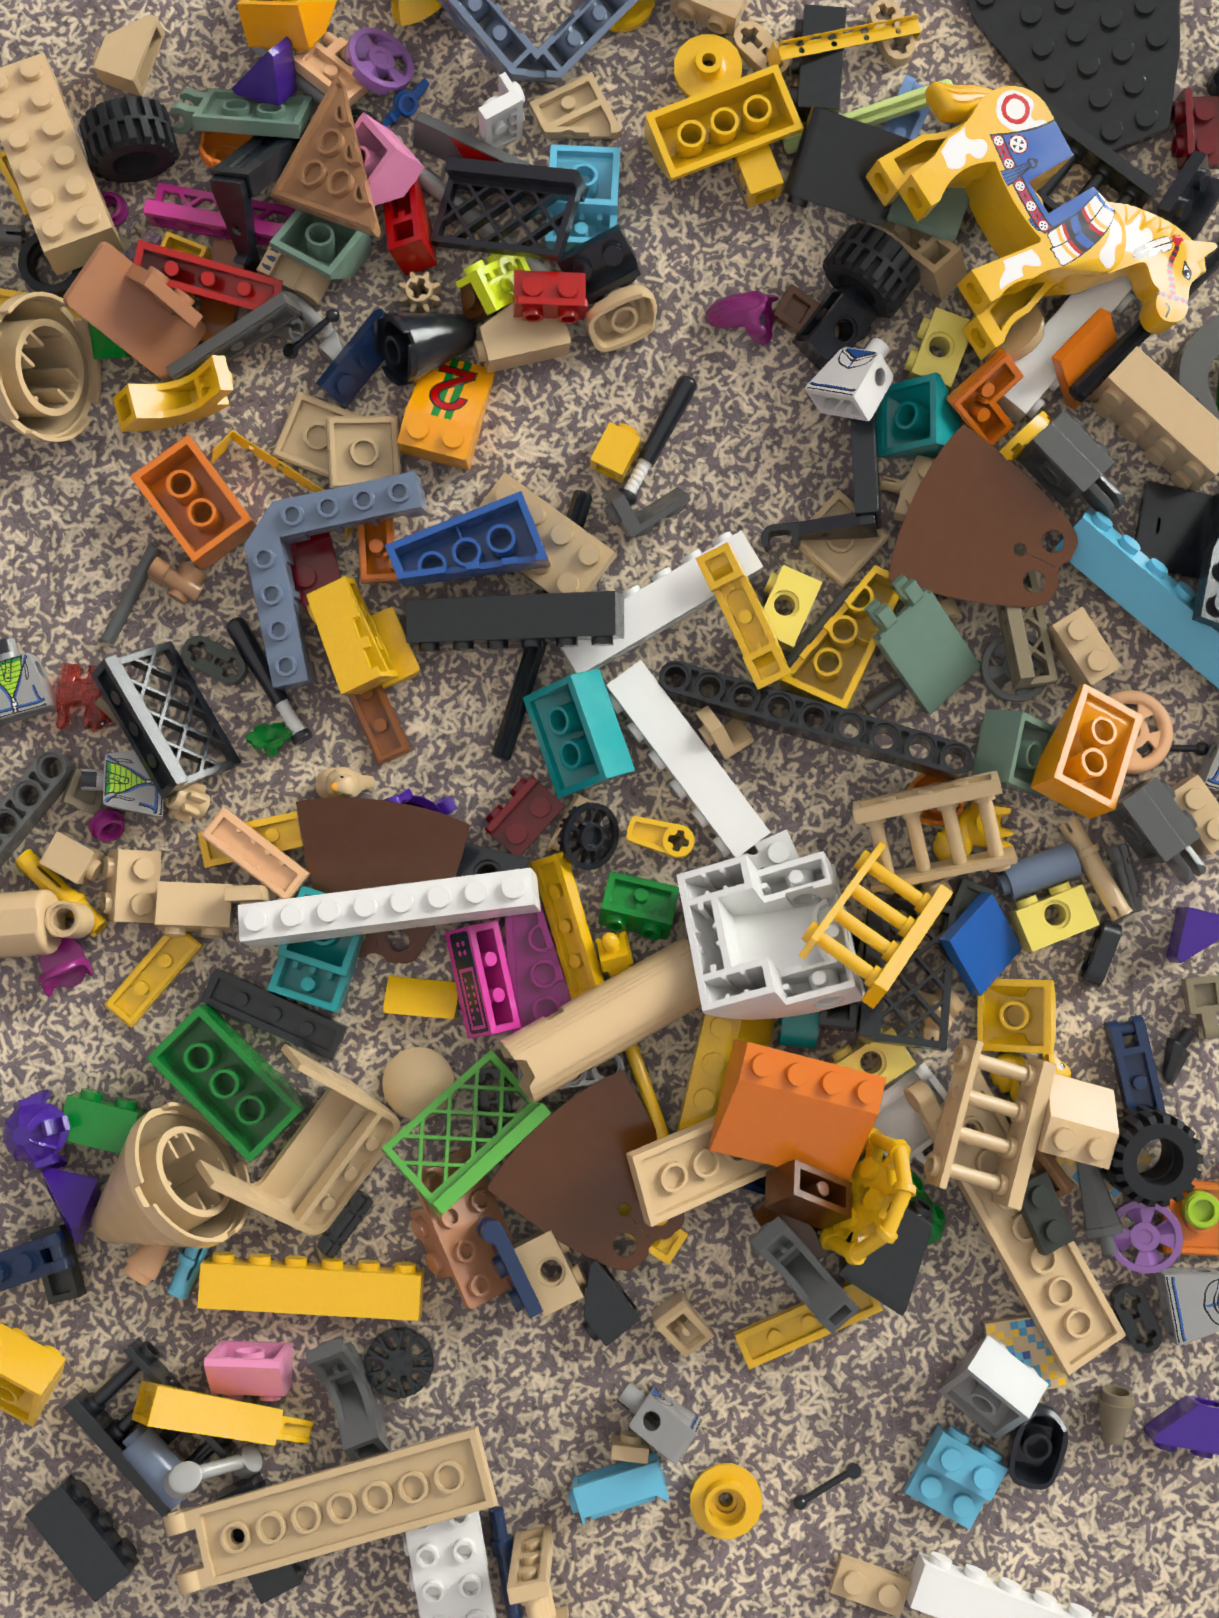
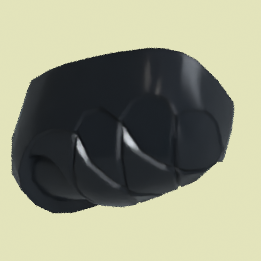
(1037, 1449)

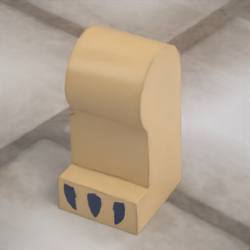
(295, 276)

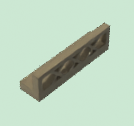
(1016, 641)

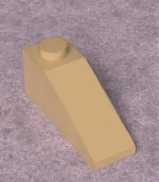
(938, 260)

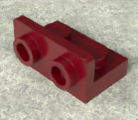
(1195, 127)
(524, 816)

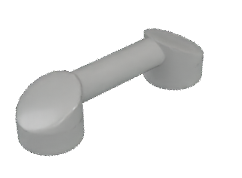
(332, 344)
(188, 1475)

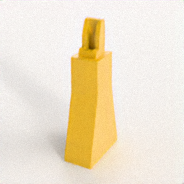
(216, 1416)

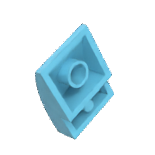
(601, 174)

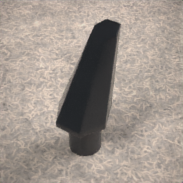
(1176, 1054)

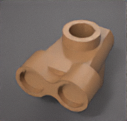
(182, 583)

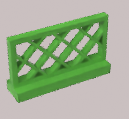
(487, 1156)

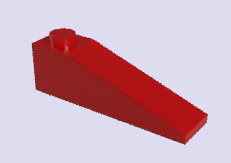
(207, 277)

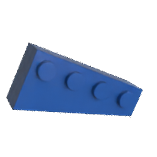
(472, 545)

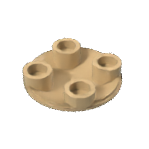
(416, 1080)

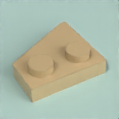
(576, 112)

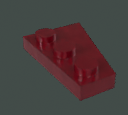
(314, 565)

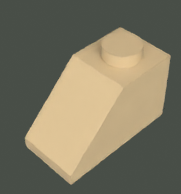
(129, 55)

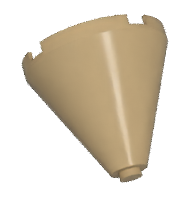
(46, 368)
(159, 1193)

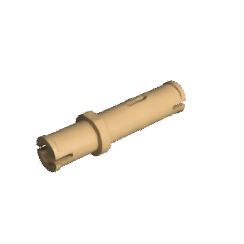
(1095, 868)

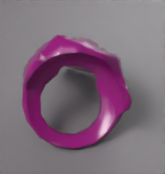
(744, 311)
(64, 967)

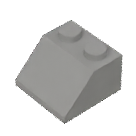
(994, 1388)

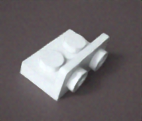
(502, 116)

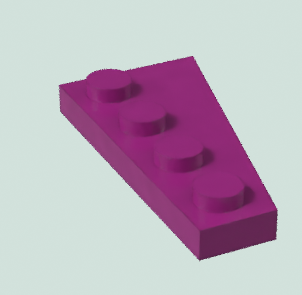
(534, 967)

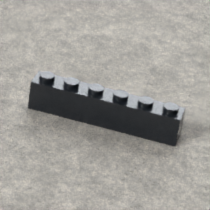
(515, 619)

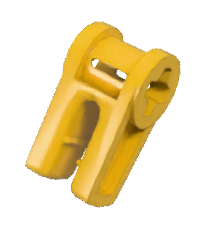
(655, 835)

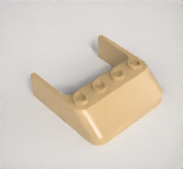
(323, 1157)

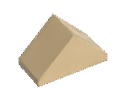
(681, 1324)

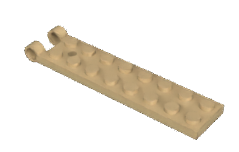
(1053, 1287)
(336, 1508)

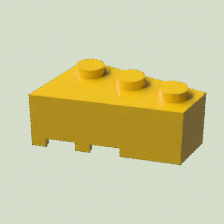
(350, 637)

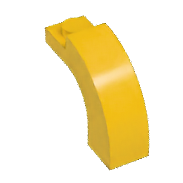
(175, 402)

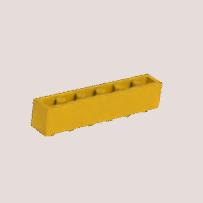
(311, 1287)

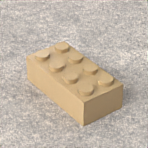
(1161, 419)

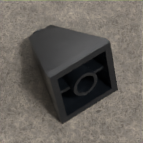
(893, 1268)

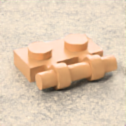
(323, 64)

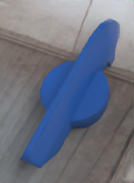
(405, 103)

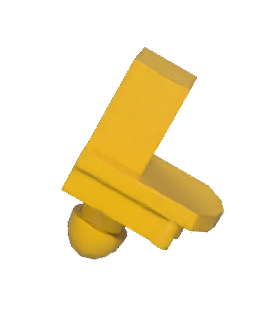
(614, 953)

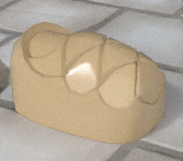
(621, 318)

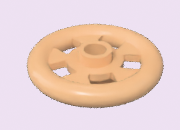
(1159, 740)

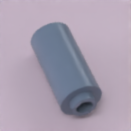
(1039, 871)
(151, 1460)

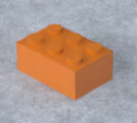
(194, 502)

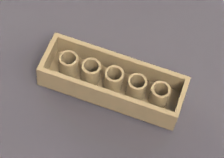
(51, 166)

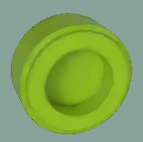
(1200, 1209)

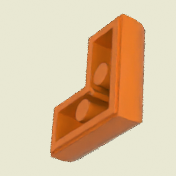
(978, 396)
(373, 556)

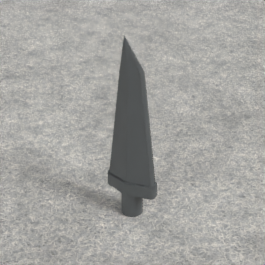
(1098, 1209)

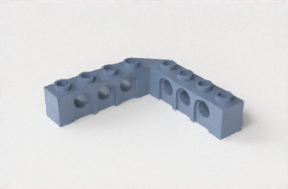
(515, 52)
(295, 521)

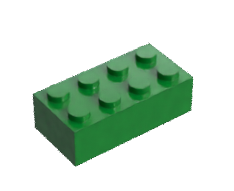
(228, 1082)

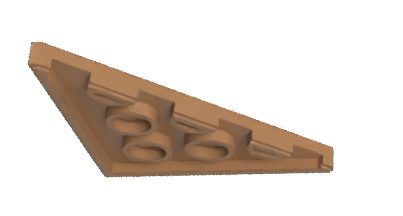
(328, 168)

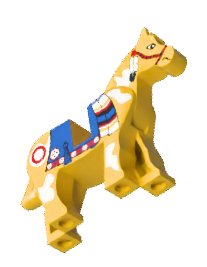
(1001, 159)

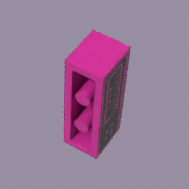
(482, 979)

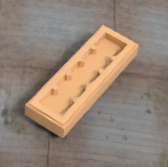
(255, 854)

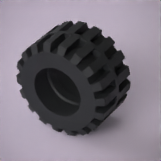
(128, 139)
(874, 266)
(1176, 1163)

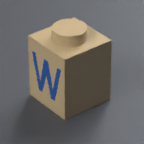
(73, 858)

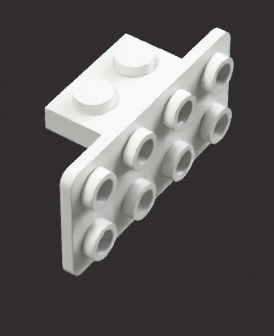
(450, 1569)

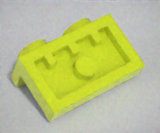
(494, 281)

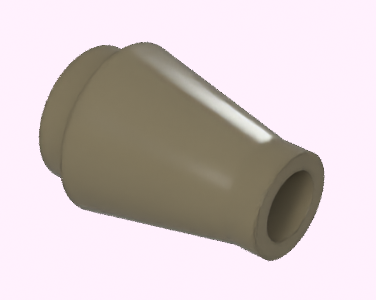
(1115, 1413)

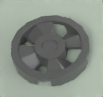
(996, 676)

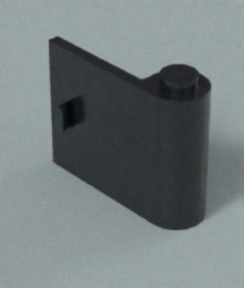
(833, 165)
(1183, 529)

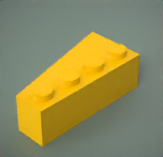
(843, 650)

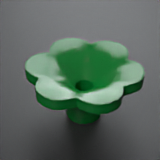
(268, 737)

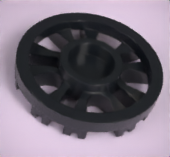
(588, 835)
(399, 1362)

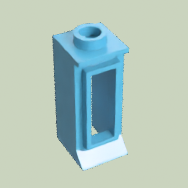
(617, 1488)

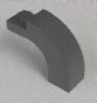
(1194, 362)
(805, 1274)
(352, 1397)

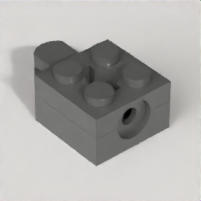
(1072, 465)
(1158, 828)

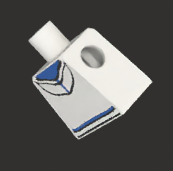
(852, 382)

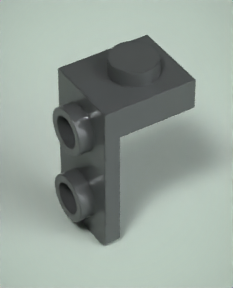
(643, 521)

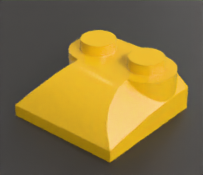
(1018, 1016)

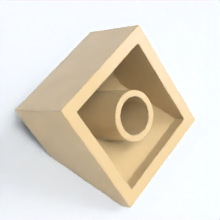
(1080, 1122)

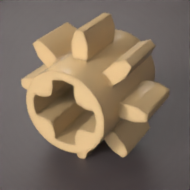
(415, 286)
(188, 803)

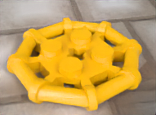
(873, 1189)

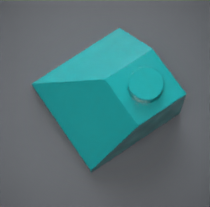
(915, 418)

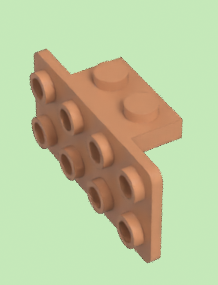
(136, 309)
(452, 1238)

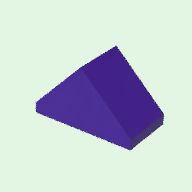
(272, 77)
(1191, 933)
(74, 1199)

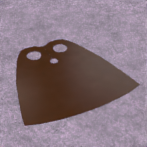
(966, 527)
(378, 845)
(577, 1174)

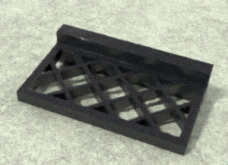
(518, 182)
(144, 726)
(869, 1019)

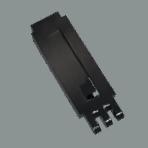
(242, 177)
(866, 498)

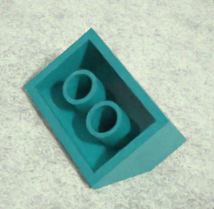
(578, 733)

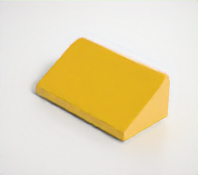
(397, 648)
(421, 997)

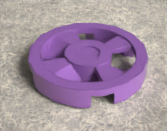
(378, 60)
(1147, 1236)

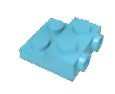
(956, 1475)

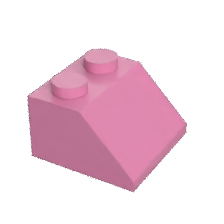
(387, 161)
(250, 1369)

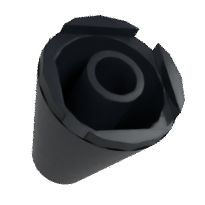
(420, 342)

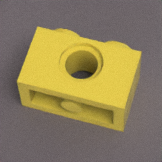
(946, 332)
(800, 592)
(1074, 916)
(892, 1059)

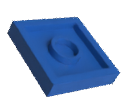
(980, 943)

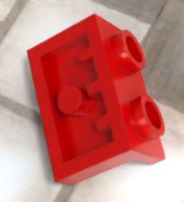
(549, 296)

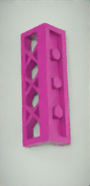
(207, 222)

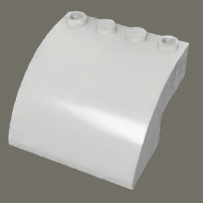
(749, 933)

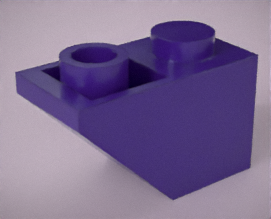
(1189, 1425)

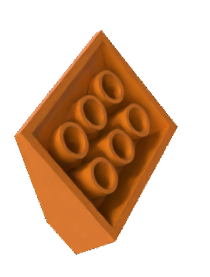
(794, 1108)

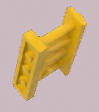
(893, 953)

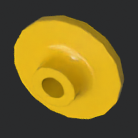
(695, 77)
(730, 1518)

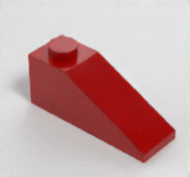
(410, 231)

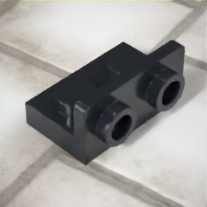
(1191, 196)
(605, 260)

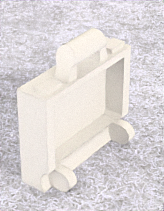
(899, 1119)

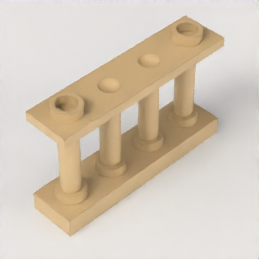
(944, 797)
(1024, 1131)
(531, 1574)

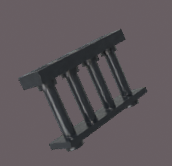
(1102, 162)
(108, 1434)

